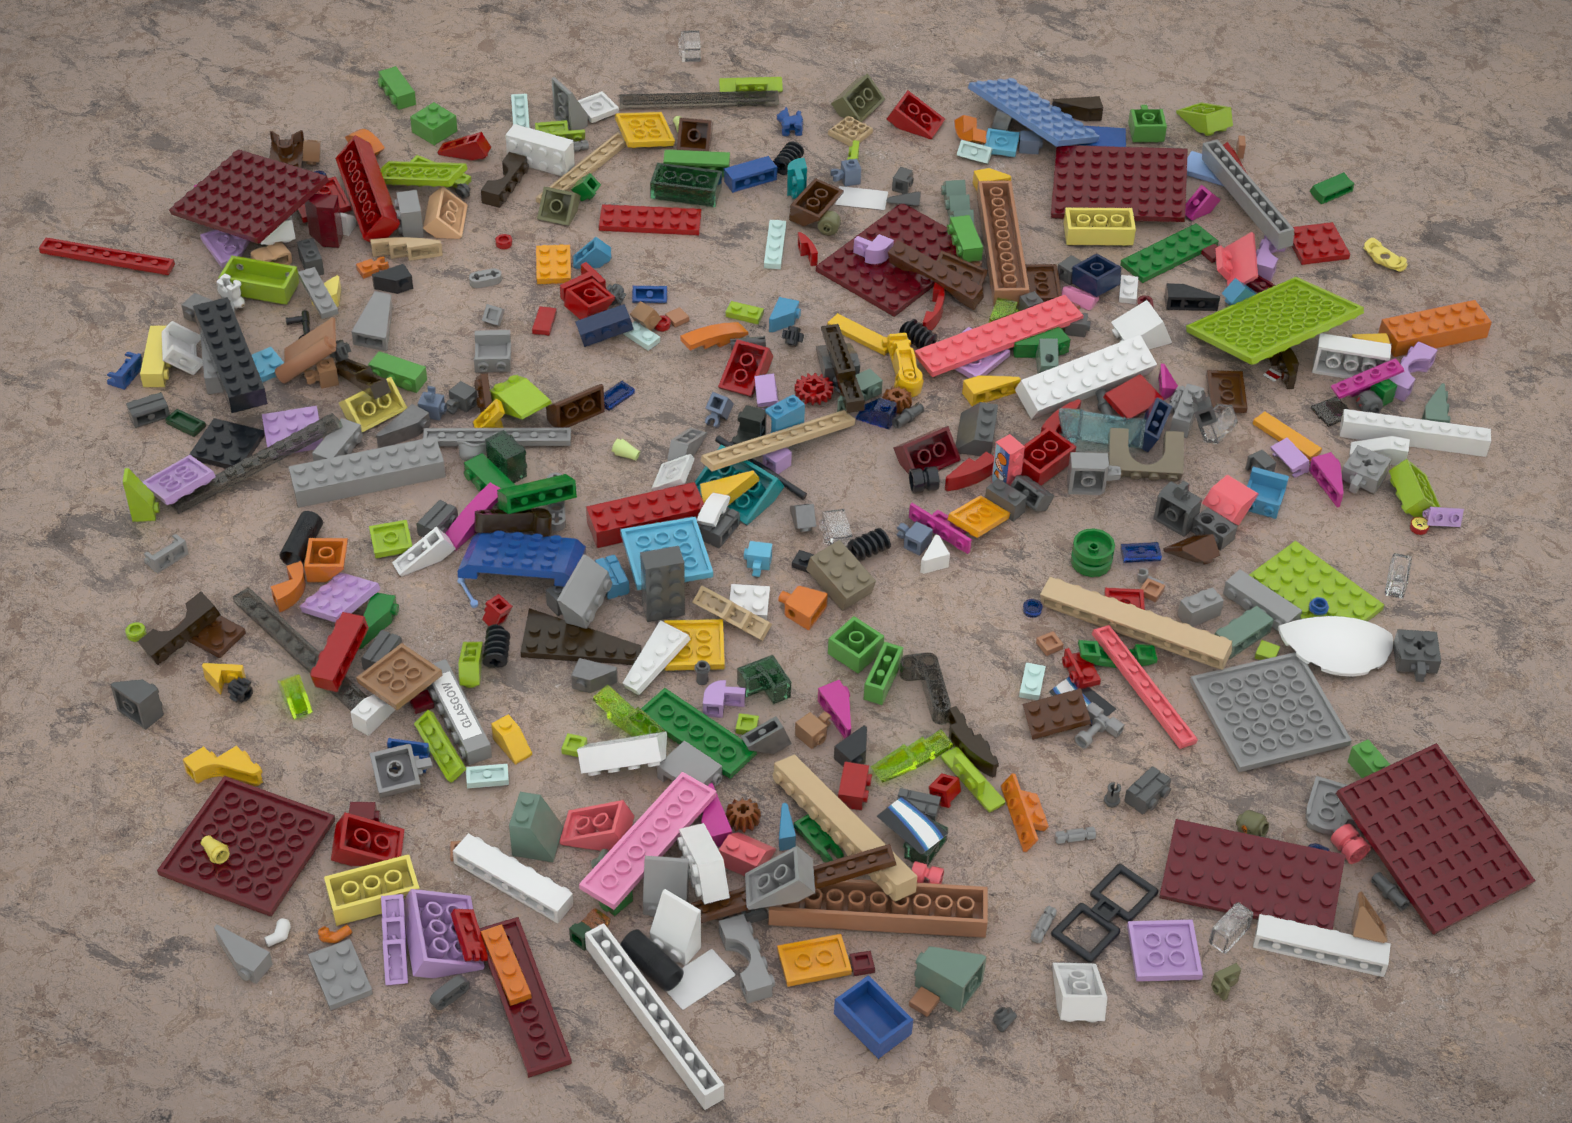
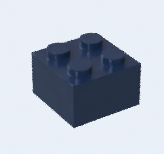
(1096, 275)

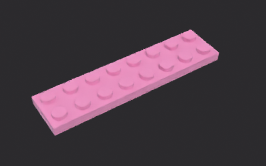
(650, 836)

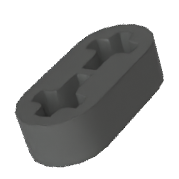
(449, 992)

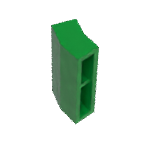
(1332, 188)

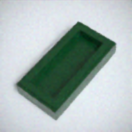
(185, 422)

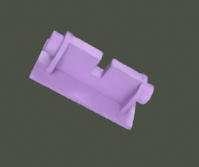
(1443, 516)

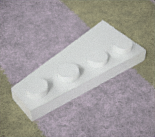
(655, 656)

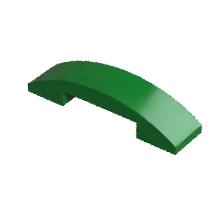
(1094, 654)

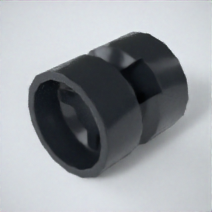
(922, 479)

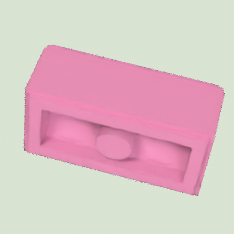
(1080, 297)

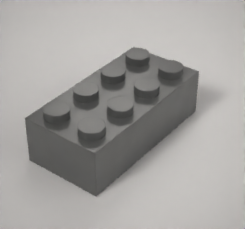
(662, 583)

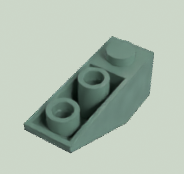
(869, 384)
(1437, 407)

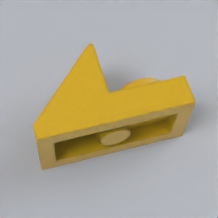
(491, 416)
(219, 674)

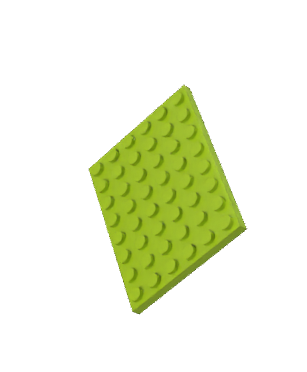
(1274, 320)

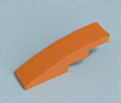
(713, 334)

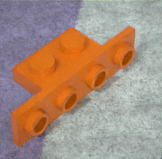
(1024, 811)

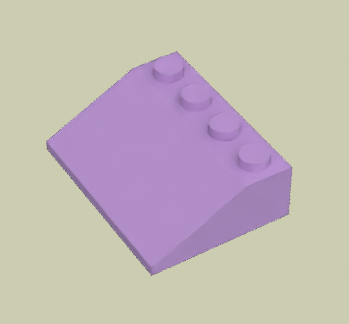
(432, 935)

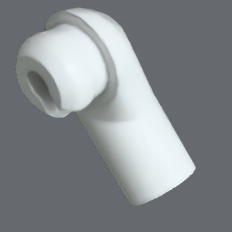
(281, 932)

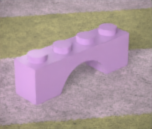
(1265, 260)
(1418, 359)

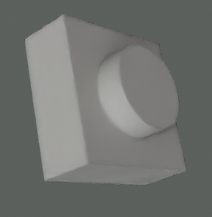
(493, 314)

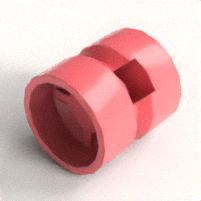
(1348, 841)
(934, 874)

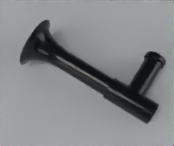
(304, 318)

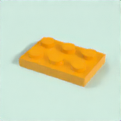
(553, 264)
(978, 516)
(814, 960)

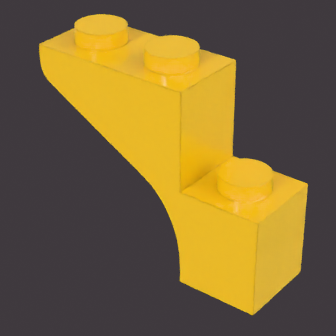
(232, 764)

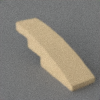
(406, 247)
(732, 613)

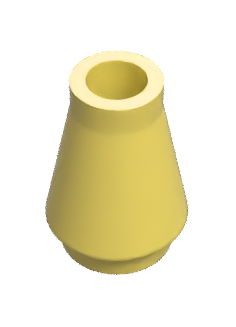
(215, 850)

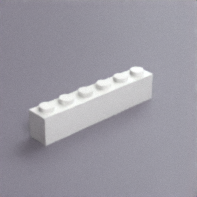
(513, 878)
(1321, 945)

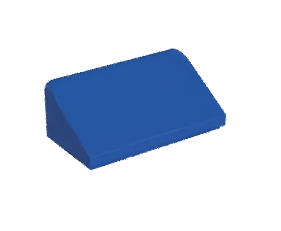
(649, 294)

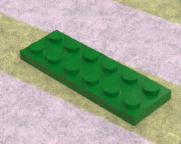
(1168, 253)
(690, 725)

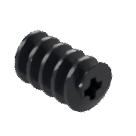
(790, 152)
(918, 334)
(869, 544)
(496, 647)

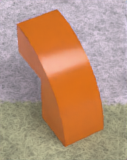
(967, 130)
(368, 136)
(290, 591)

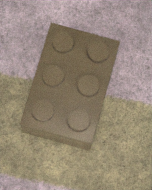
(841, 575)

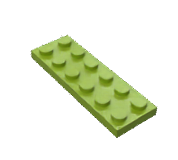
(422, 173)

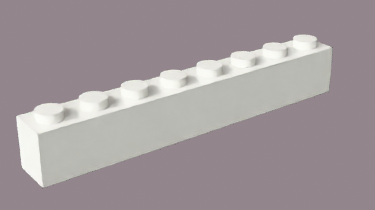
(1422, 433)

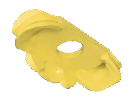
(1375, 250)

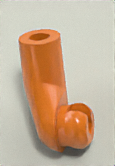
(328, 936)

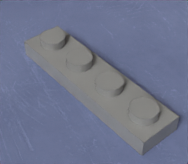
(318, 292)

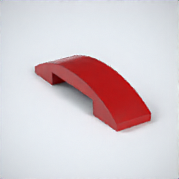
(931, 319)

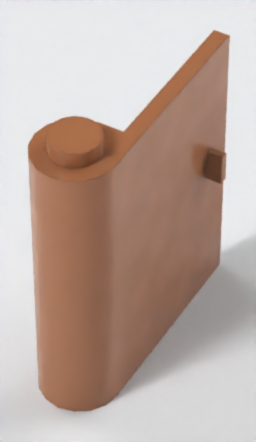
(308, 351)

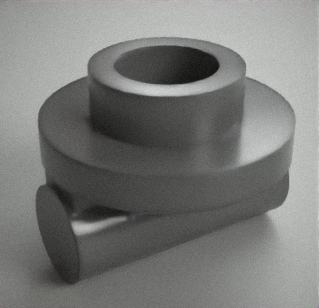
(1003, 1018)

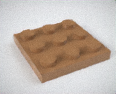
(399, 676)

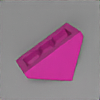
(1166, 382)

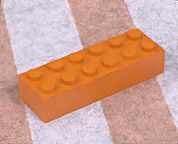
(1436, 327)

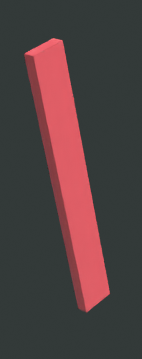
(1144, 687)

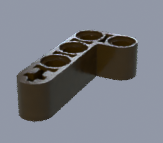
(535, 519)

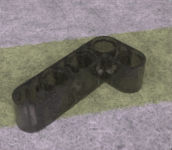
(927, 669)

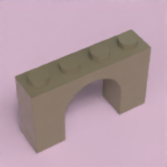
(1168, 467)

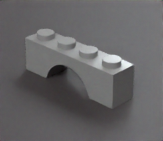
(738, 937)

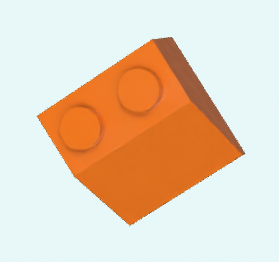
(325, 558)

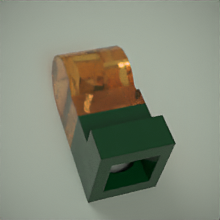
(591, 921)

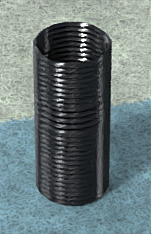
(296, 546)
(652, 960)

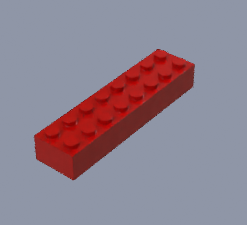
(367, 190)

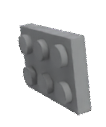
(340, 974)

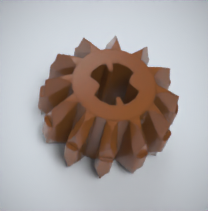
(898, 395)
(743, 815)

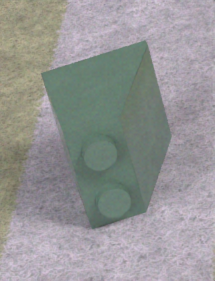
(534, 829)
(950, 974)

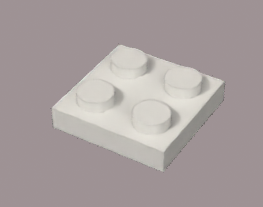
(598, 106)
(673, 473)
(751, 598)

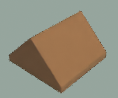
(1366, 922)

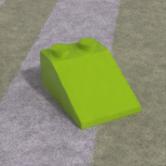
(1207, 117)
(519, 397)

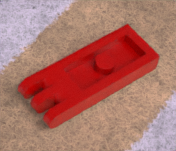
(469, 935)

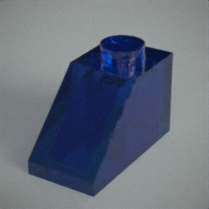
(878, 413)

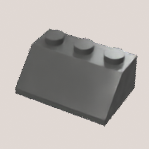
(977, 429)

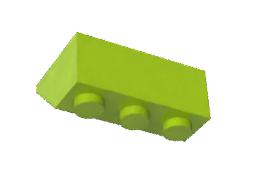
(1412, 488)

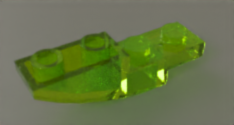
(623, 715)

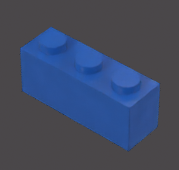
(750, 174)

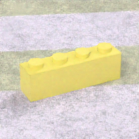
(154, 370)

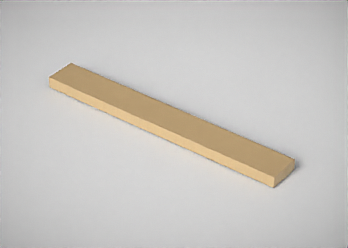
(589, 164)

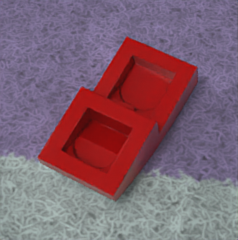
(807, 248)

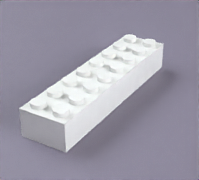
(1085, 376)

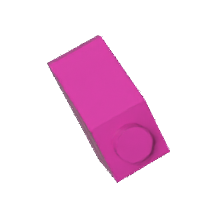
(1201, 203)

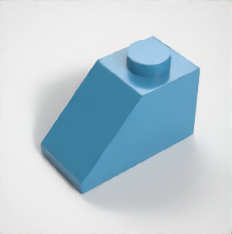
(595, 253)
(1236, 292)
(784, 314)

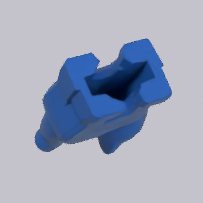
(790, 122)

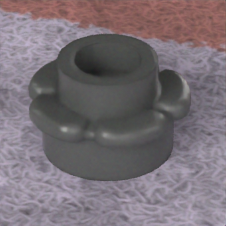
(463, 190)

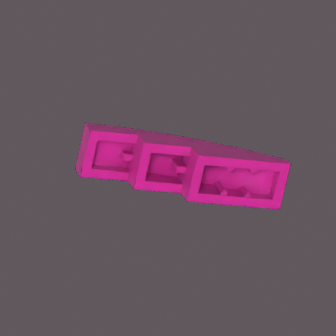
(463, 526)

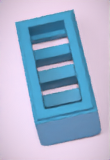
(787, 834)

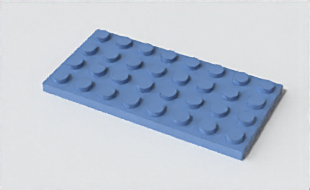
(1034, 112)

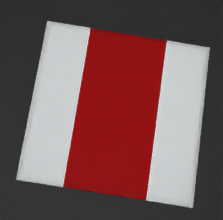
(1272, 374)

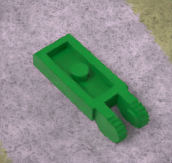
(817, 838)

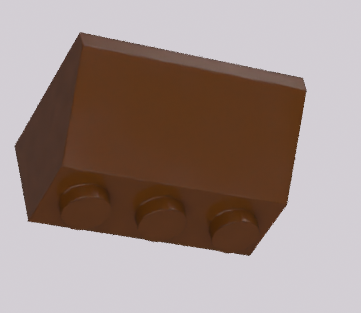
(814, 202)
(576, 407)

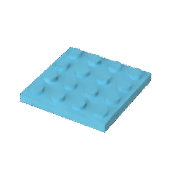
(667, 534)

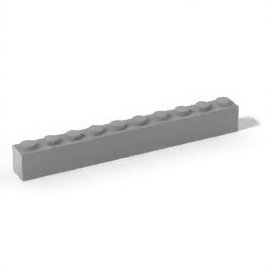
(1248, 194)

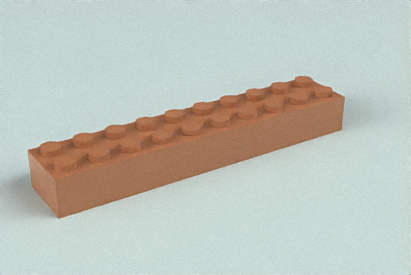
(1002, 240)
(865, 907)

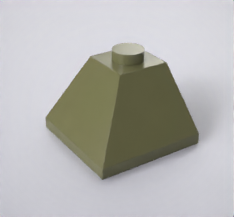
(558, 206)

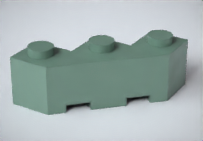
(955, 199)

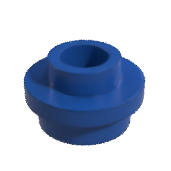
(1318, 606)

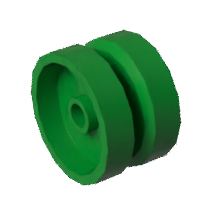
(1092, 552)

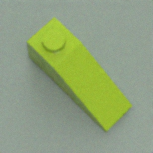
(139, 498)
(470, 664)

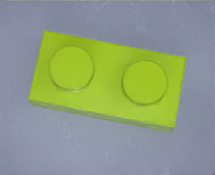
(854, 150)
(744, 312)

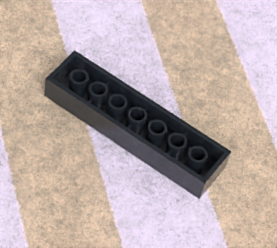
(230, 355)

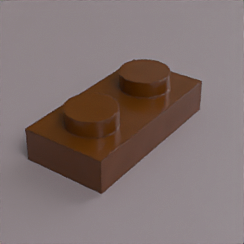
(484, 396)

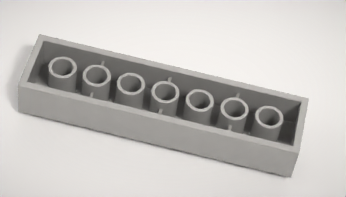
(367, 471)

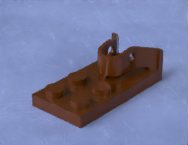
(287, 150)

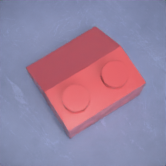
(1230, 499)
(744, 853)

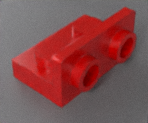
(1080, 671)

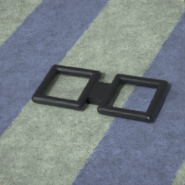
(1104, 912)

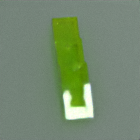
(909, 758)

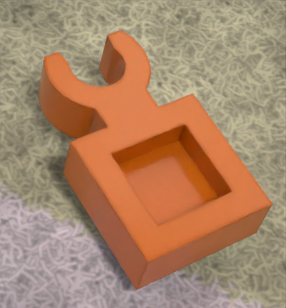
(370, 267)

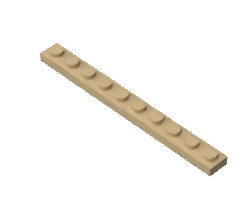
(777, 440)

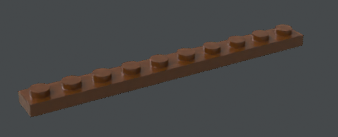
(824, 875)

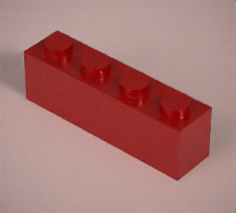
(339, 651)

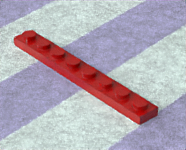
(107, 256)

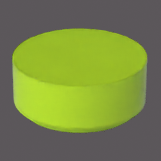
(135, 631)

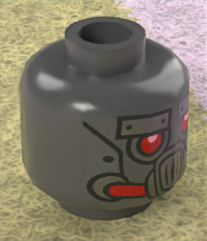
(1369, 402)

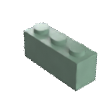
(1246, 629)

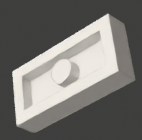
(1128, 289)

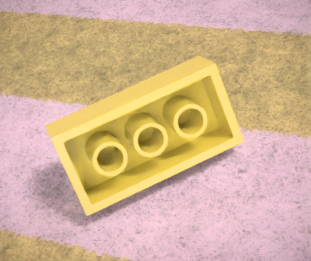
(1099, 226)
(358, 891)

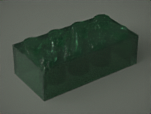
(686, 184)

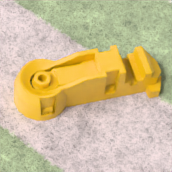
(904, 363)

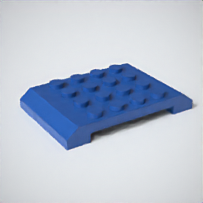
(522, 556)

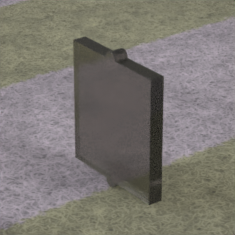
(1330, 410)

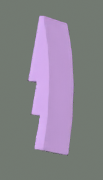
(394, 939)

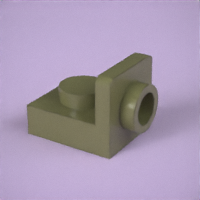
(1225, 979)

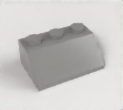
(584, 592)

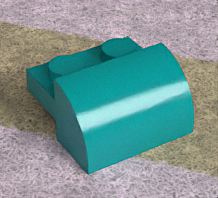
(796, 177)

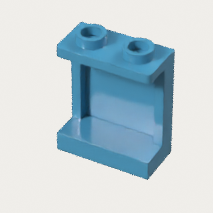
(786, 413)
(1271, 491)

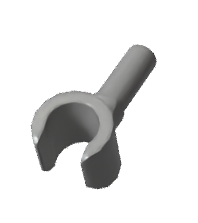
(1143, 575)

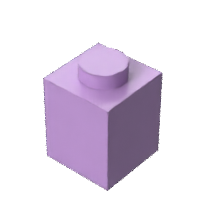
(778, 460)

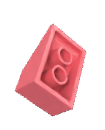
(597, 826)

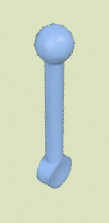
(474, 603)

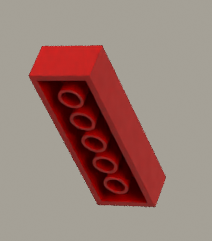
(662, 505)

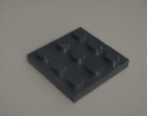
(226, 443)

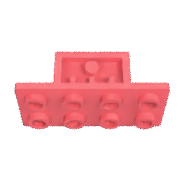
(1238, 260)

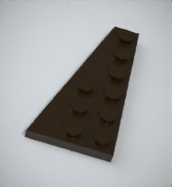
(556, 640)

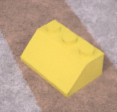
(371, 412)

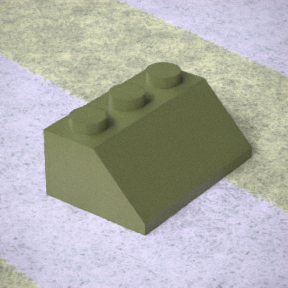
(858, 99)

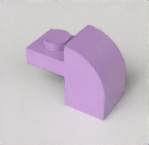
(873, 251)
(718, 695)

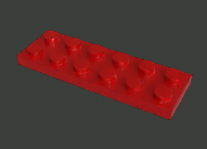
(650, 219)

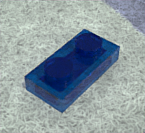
(1140, 552)

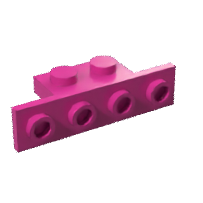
(1363, 381)
(941, 527)

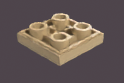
(849, 130)

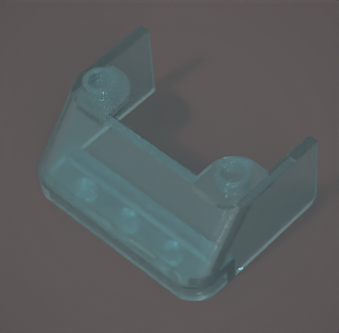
(1094, 427)

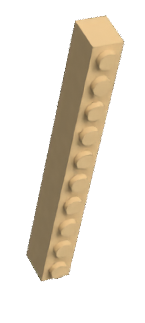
(1136, 623)
(840, 823)

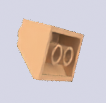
(445, 215)

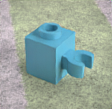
(758, 557)

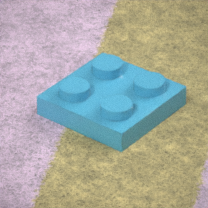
(1002, 142)
(266, 363)

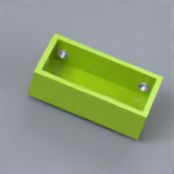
(263, 279)

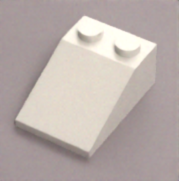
(676, 928)
(1079, 992)

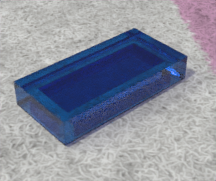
(617, 395)

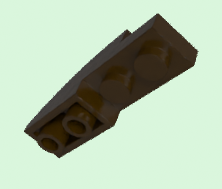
(1288, 365)
(972, 745)

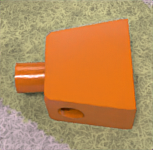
(804, 605)

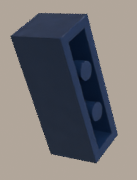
(604, 325)
(1155, 421)

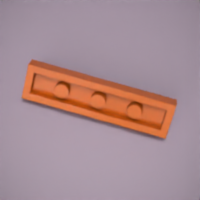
(506, 965)

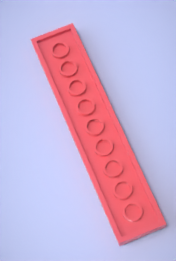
(997, 335)

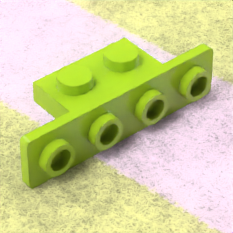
(751, 84)
(560, 128)
(973, 779)

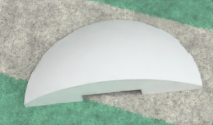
(1338, 644)

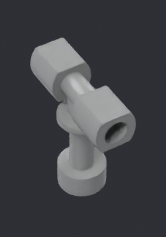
(1099, 723)

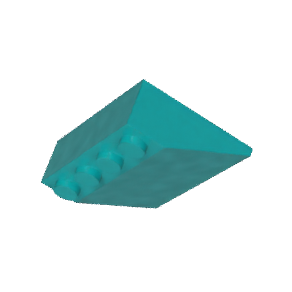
(756, 498)

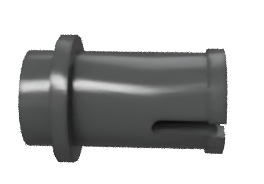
(702, 669)
(1112, 797)

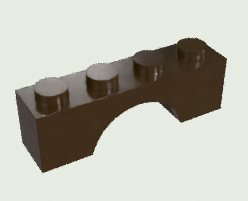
(497, 191)
(162, 644)

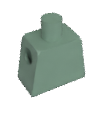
(1047, 354)

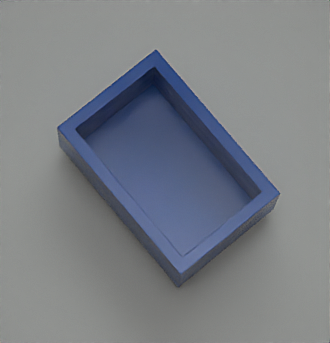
(873, 1016)

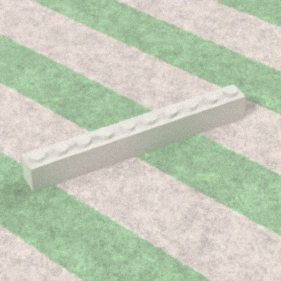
(655, 1017)

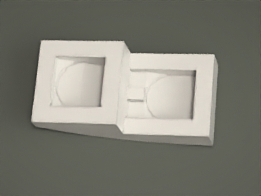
(712, 509)

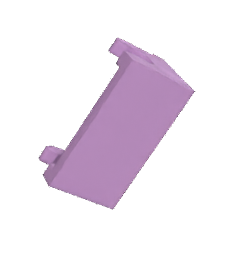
(766, 390)
(1291, 457)

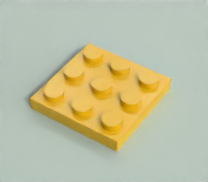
(644, 129)
(705, 644)

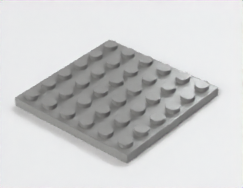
(1269, 711)

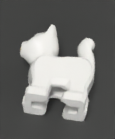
(232, 291)

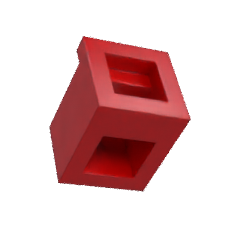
(496, 610)
(946, 787)

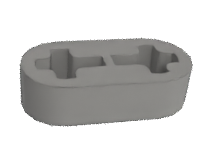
(485, 278)

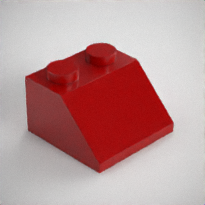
(587, 299)

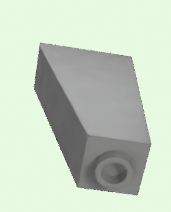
(374, 323)

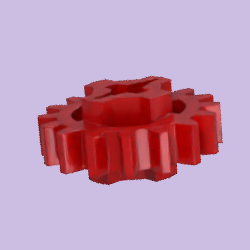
(813, 389)

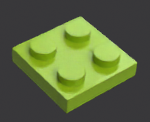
(390, 538)

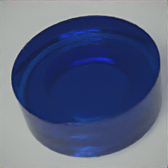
(1032, 608)

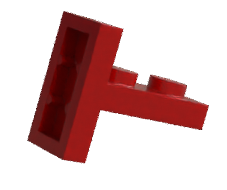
(587, 273)

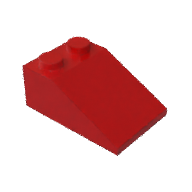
(915, 116)
(745, 363)
(365, 841)

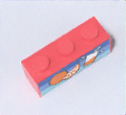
(1007, 459)

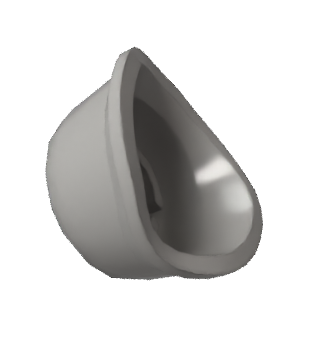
(468, 450)

